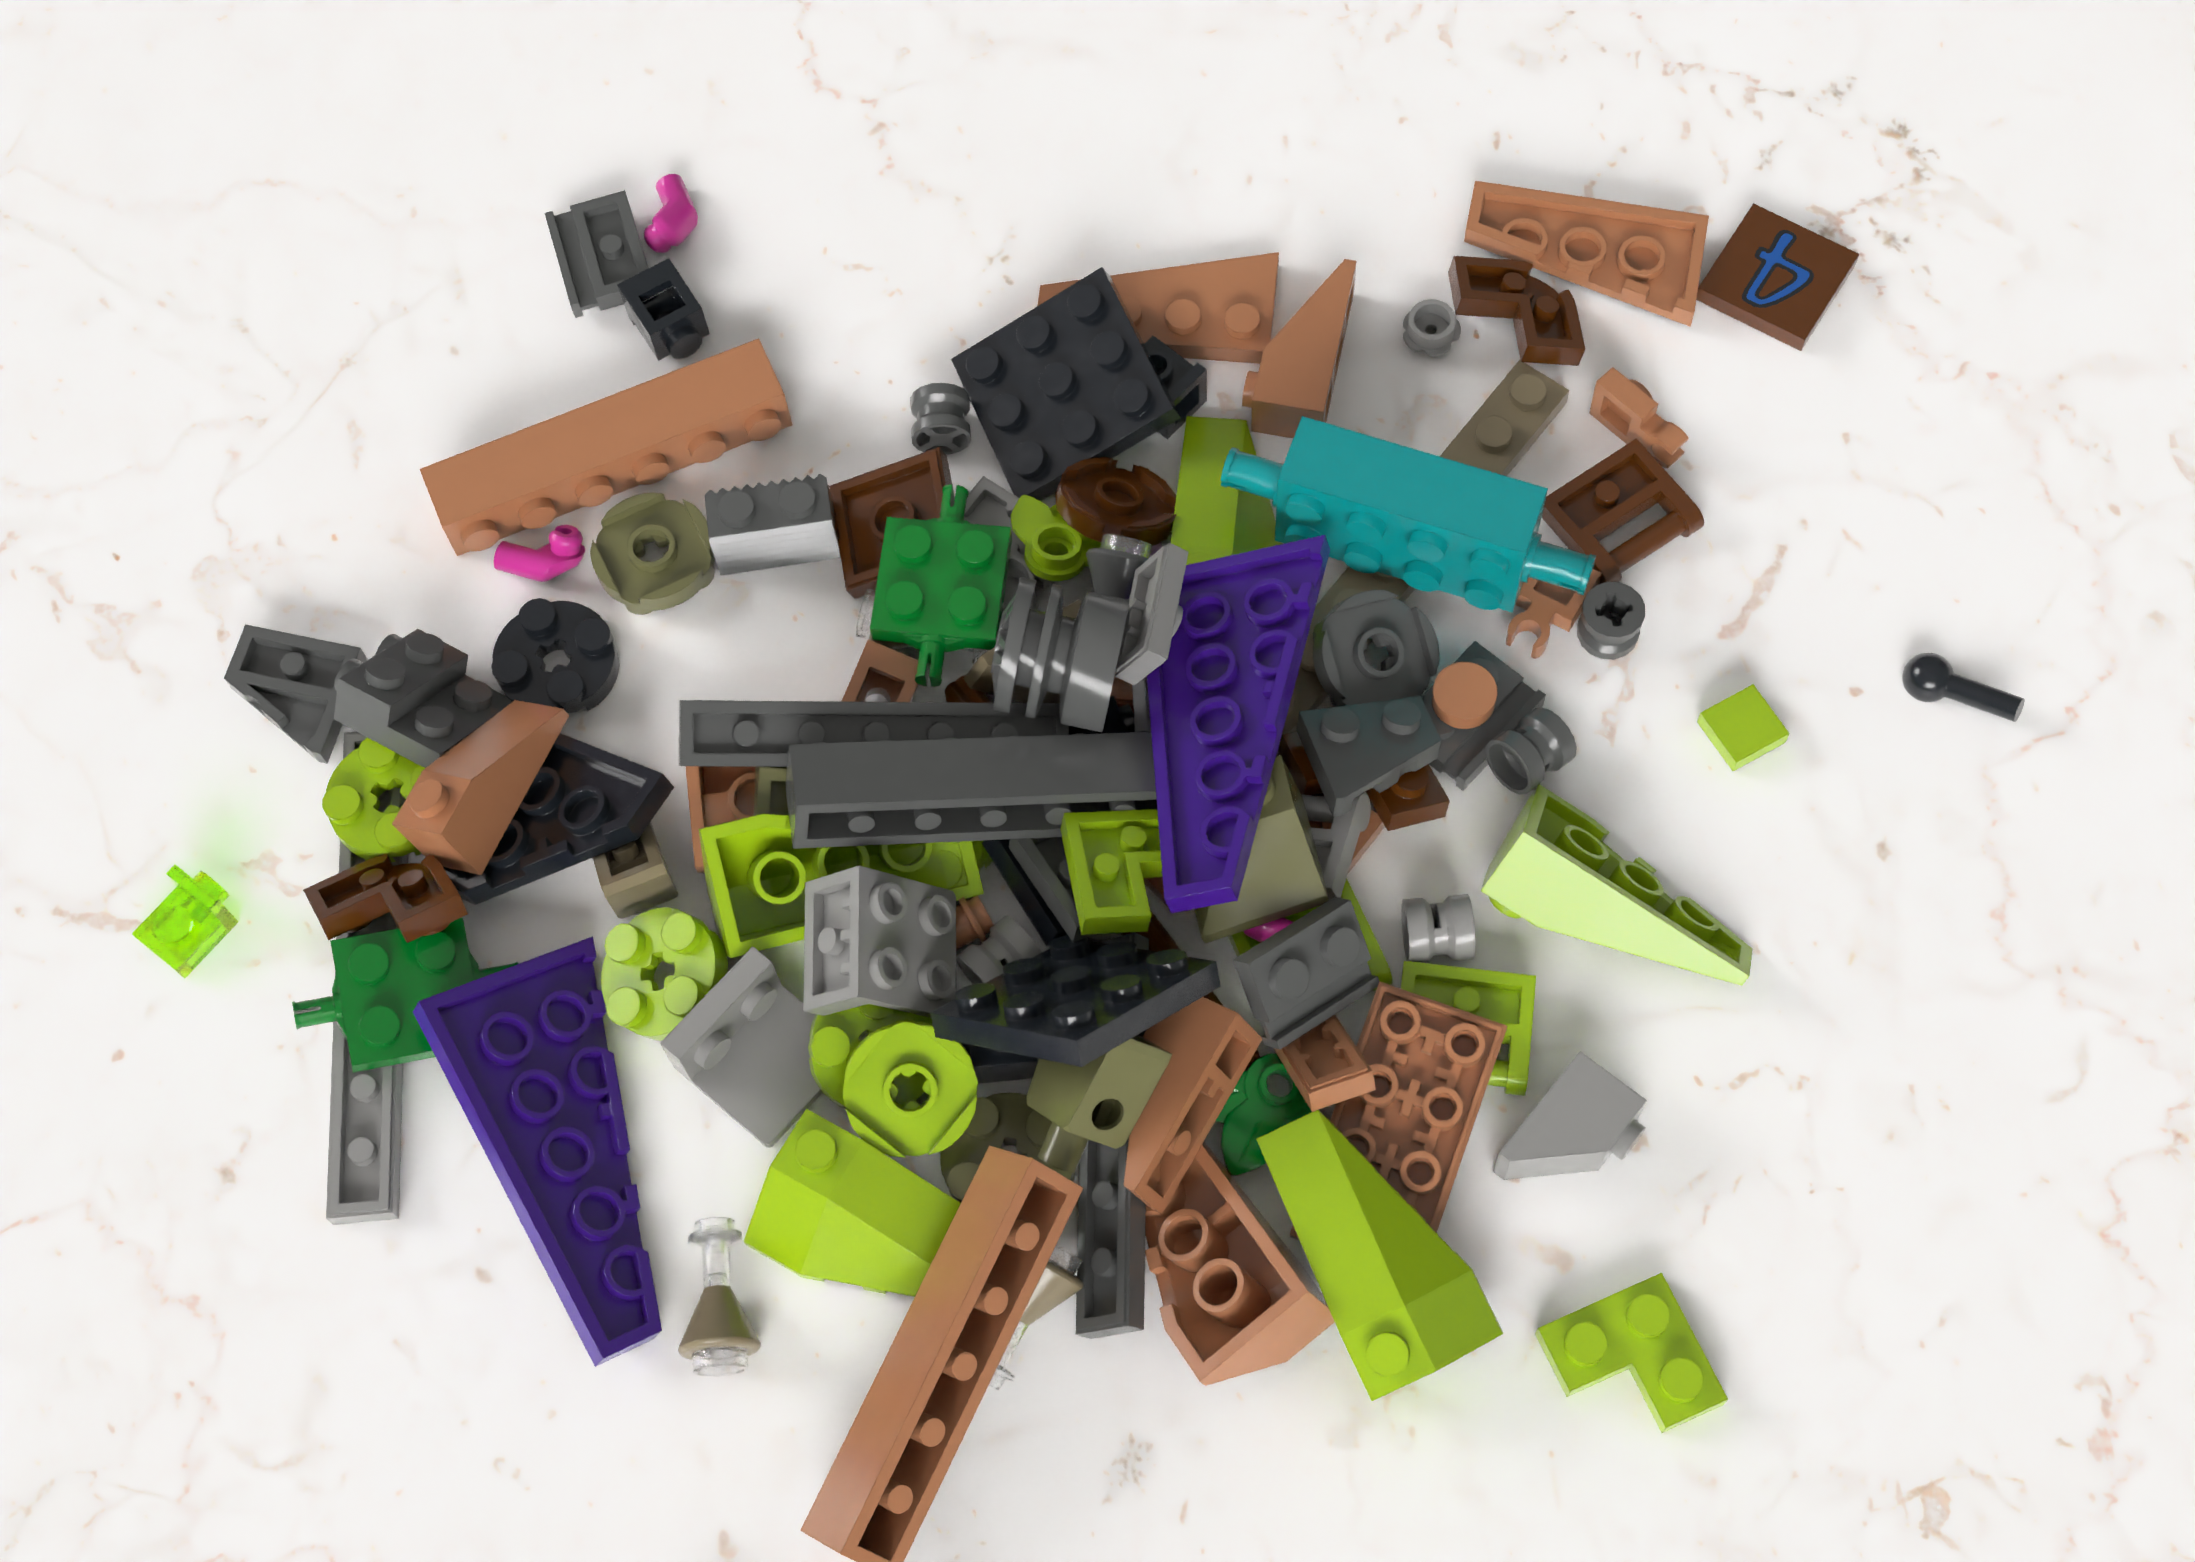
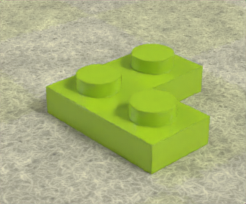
(1107, 864)
(1641, 1333)

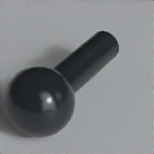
(1932, 678)

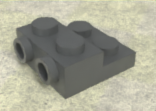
(414, 697)

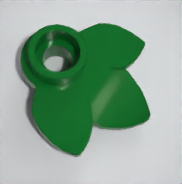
(1255, 1112)

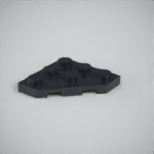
(572, 812)

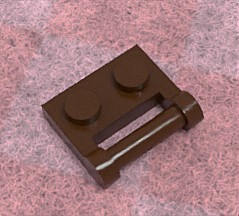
(1614, 495)

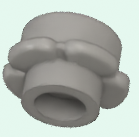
(1431, 315)

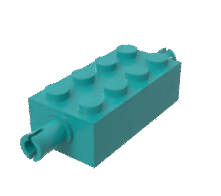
(1410, 515)

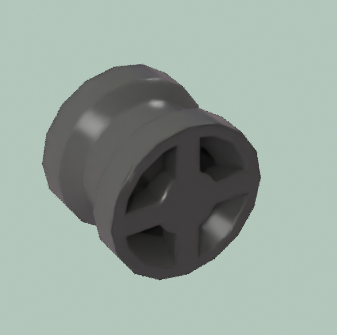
(940, 418)
(1600, 632)

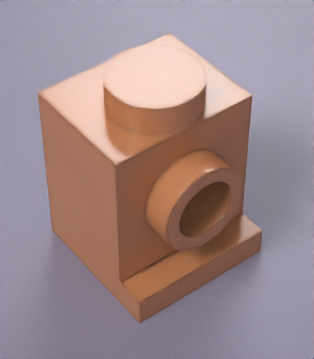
(882, 673)

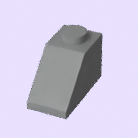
(1575, 1125)

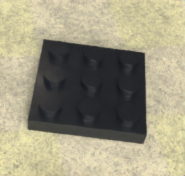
(1064, 386)
(1075, 1000)

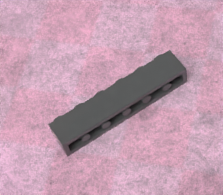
(961, 787)

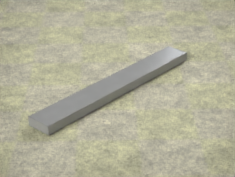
(365, 1103)

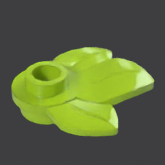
(1051, 545)

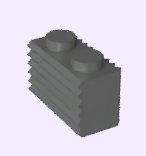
(772, 525)

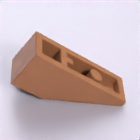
(1302, 360)
(477, 786)
(1207, 1060)

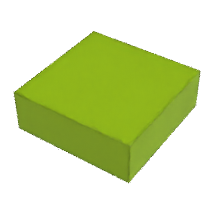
(1743, 727)

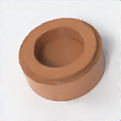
(1464, 695)

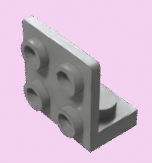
(878, 943)
(749, 1049)

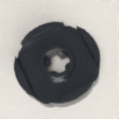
(552, 627)

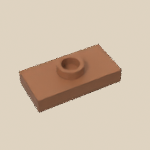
(1327, 1065)

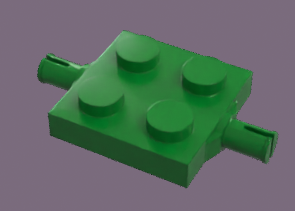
(941, 584)
(379, 987)

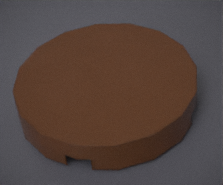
(1115, 501)

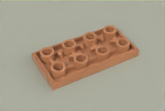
(1429, 1087)

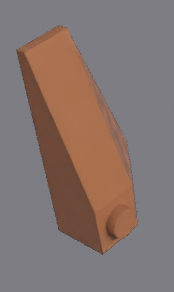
(1228, 1279)

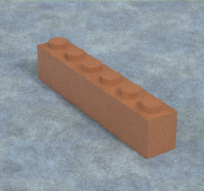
(607, 447)
(942, 1359)

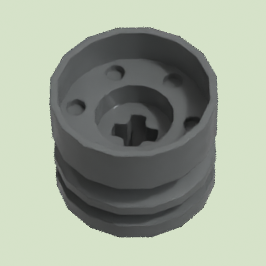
(1059, 654)

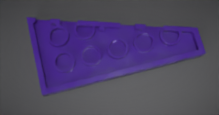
(1224, 709)
(549, 1113)

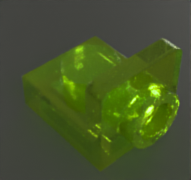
(187, 922)

